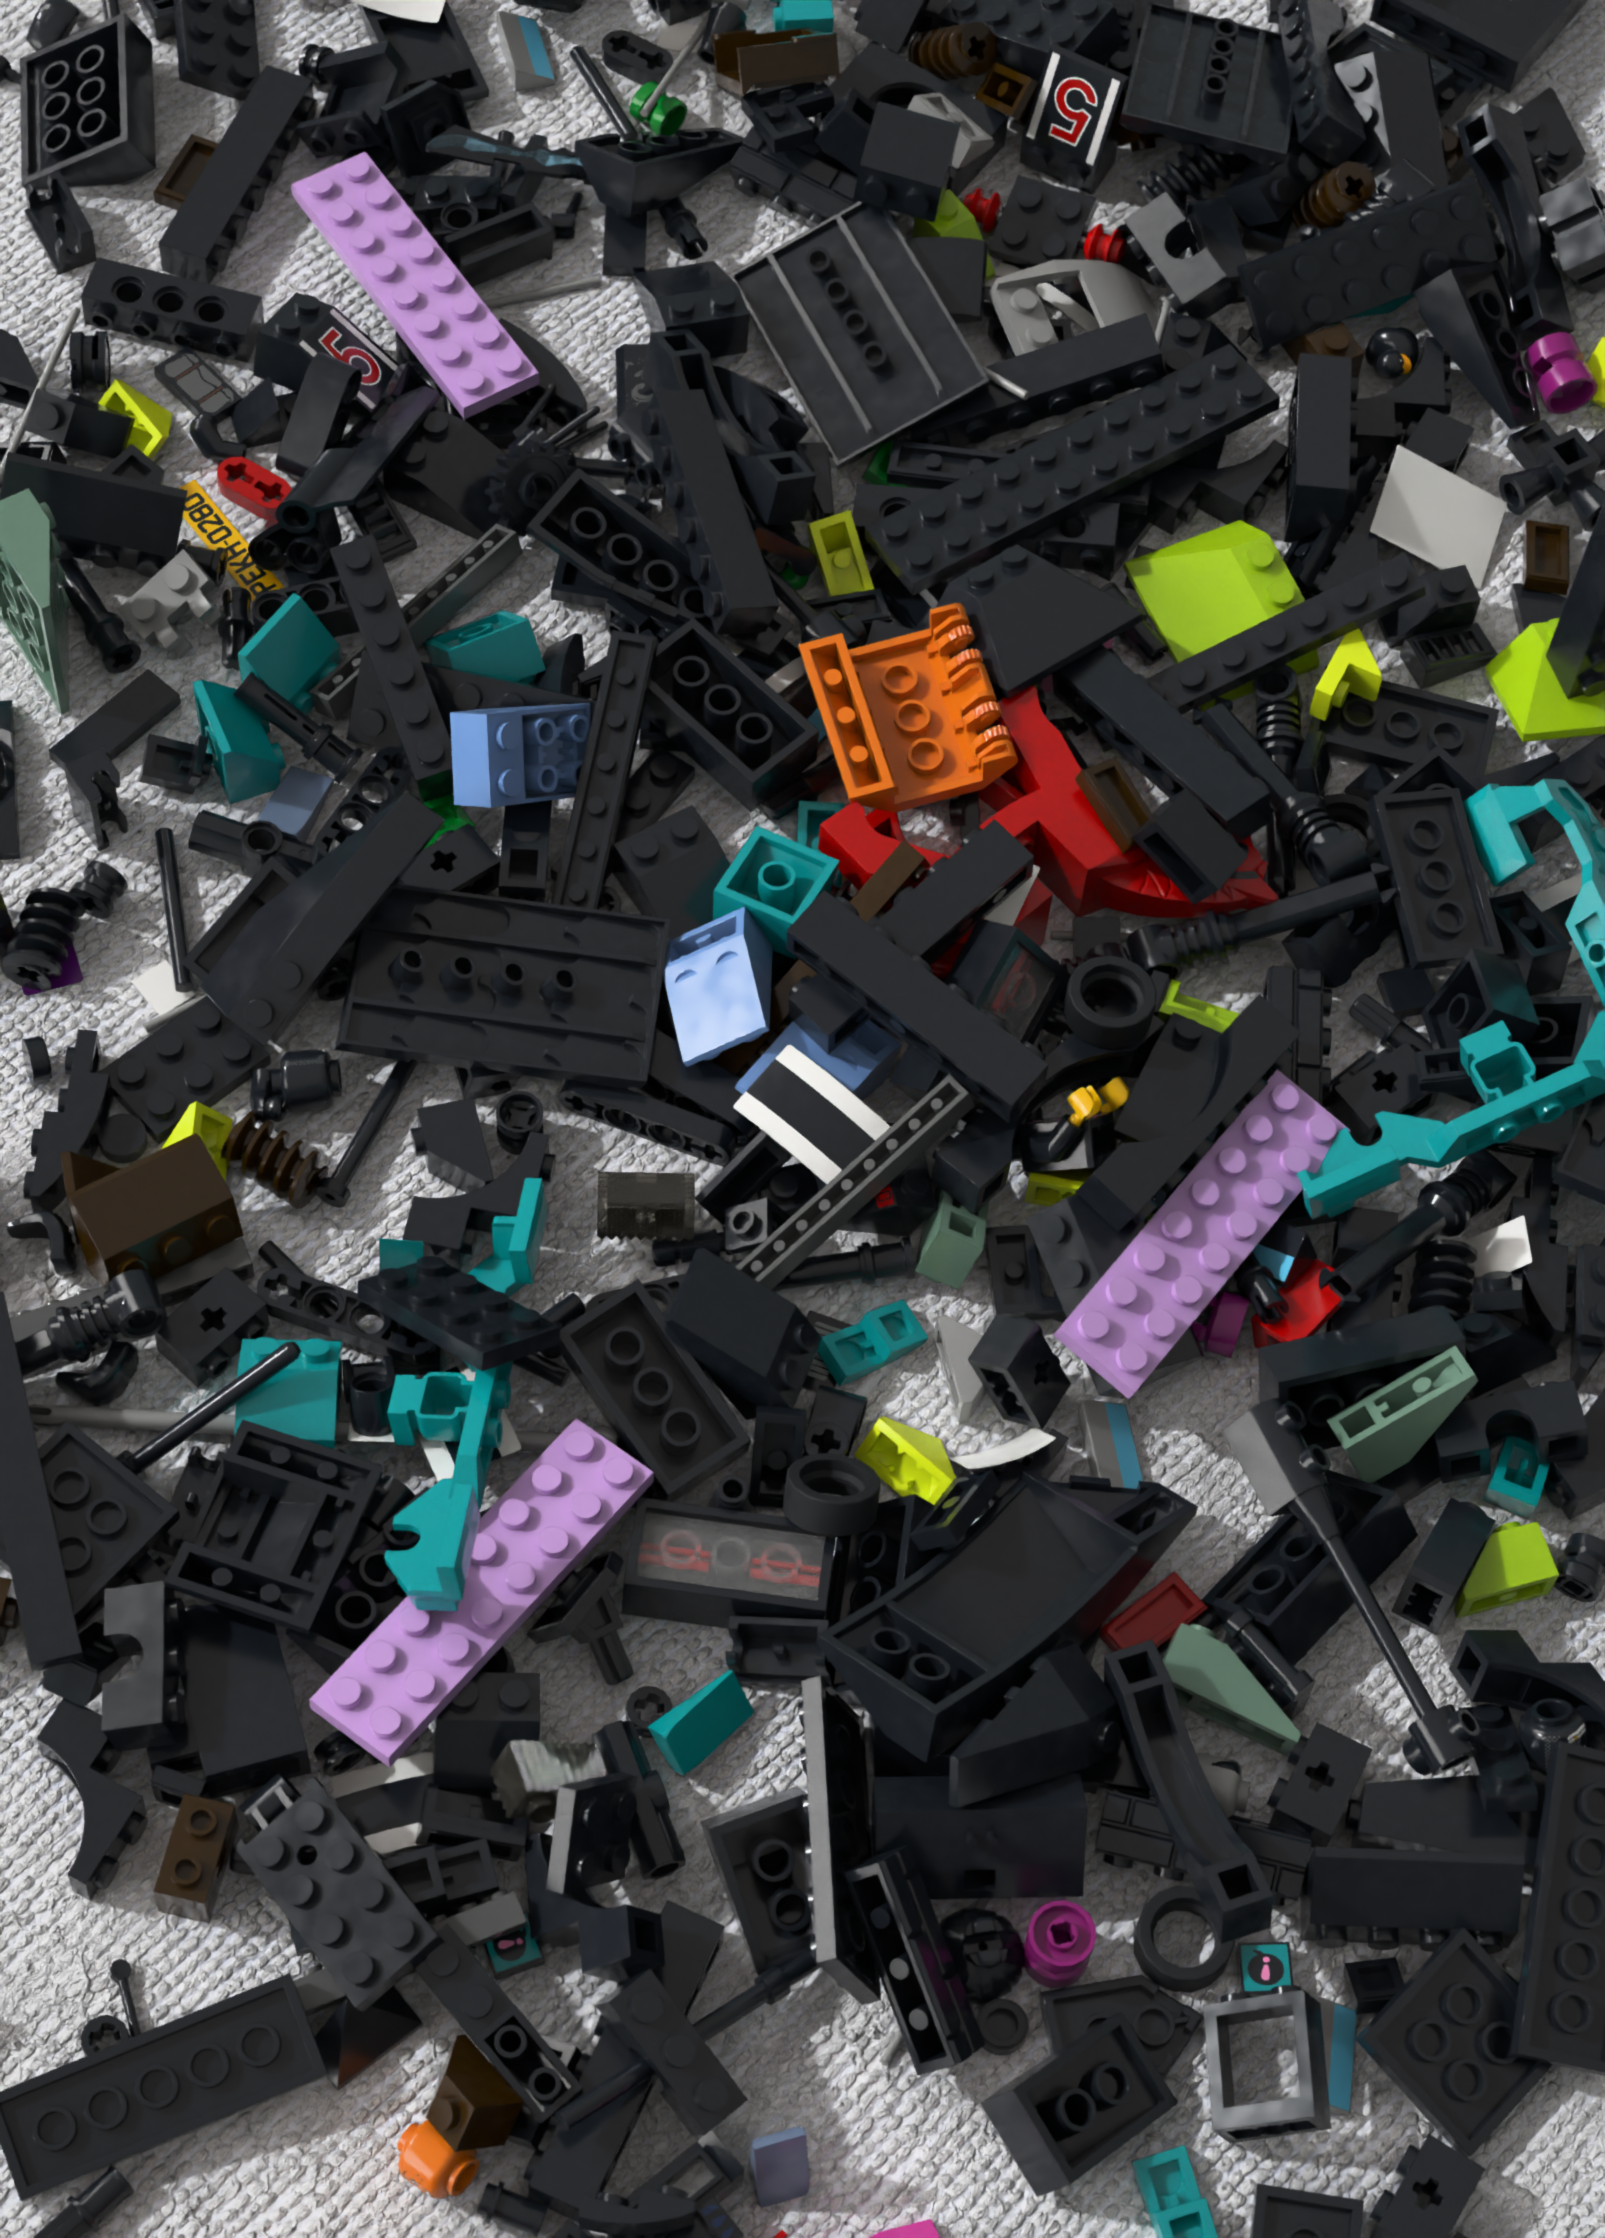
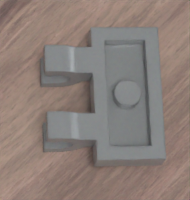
(167, 598)

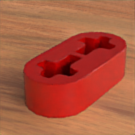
(251, 492)

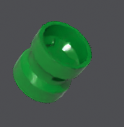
(665, 116)

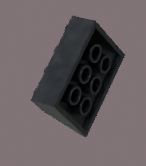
(89, 107)

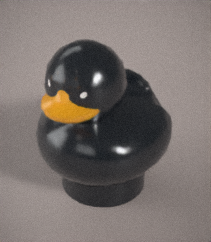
(1392, 352)

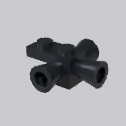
(1555, 468)

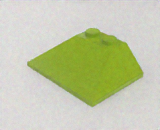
(1215, 590)
(1533, 693)

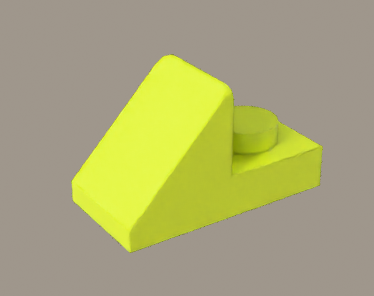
(839, 554)
(1349, 670)

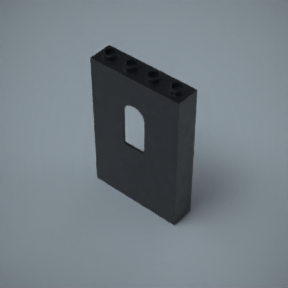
(1483, 35)

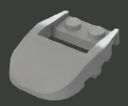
(1108, 287)

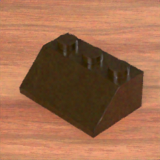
(155, 1213)

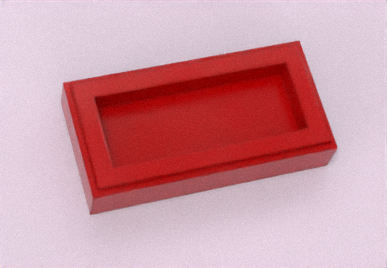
(1154, 1615)

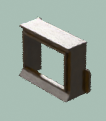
(774, 58)

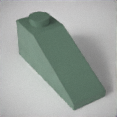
(950, 1241)
(1400, 1417)
(1221, 1688)

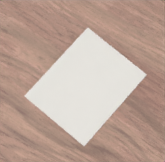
(1438, 515)

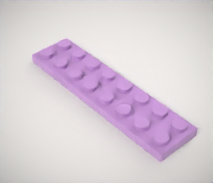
(415, 285)
(1200, 1235)
(519, 1557)

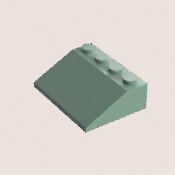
(32, 593)

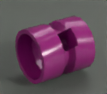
(1560, 373)
(1224, 1323)
(1058, 1956)

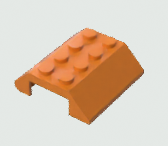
(910, 714)

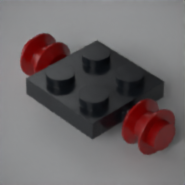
(1043, 225)

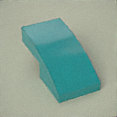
(872, 1343)
(1173, 2195)

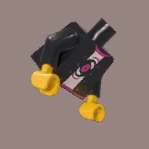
(1074, 1139)

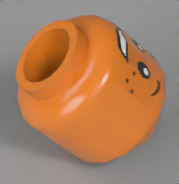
(432, 2164)

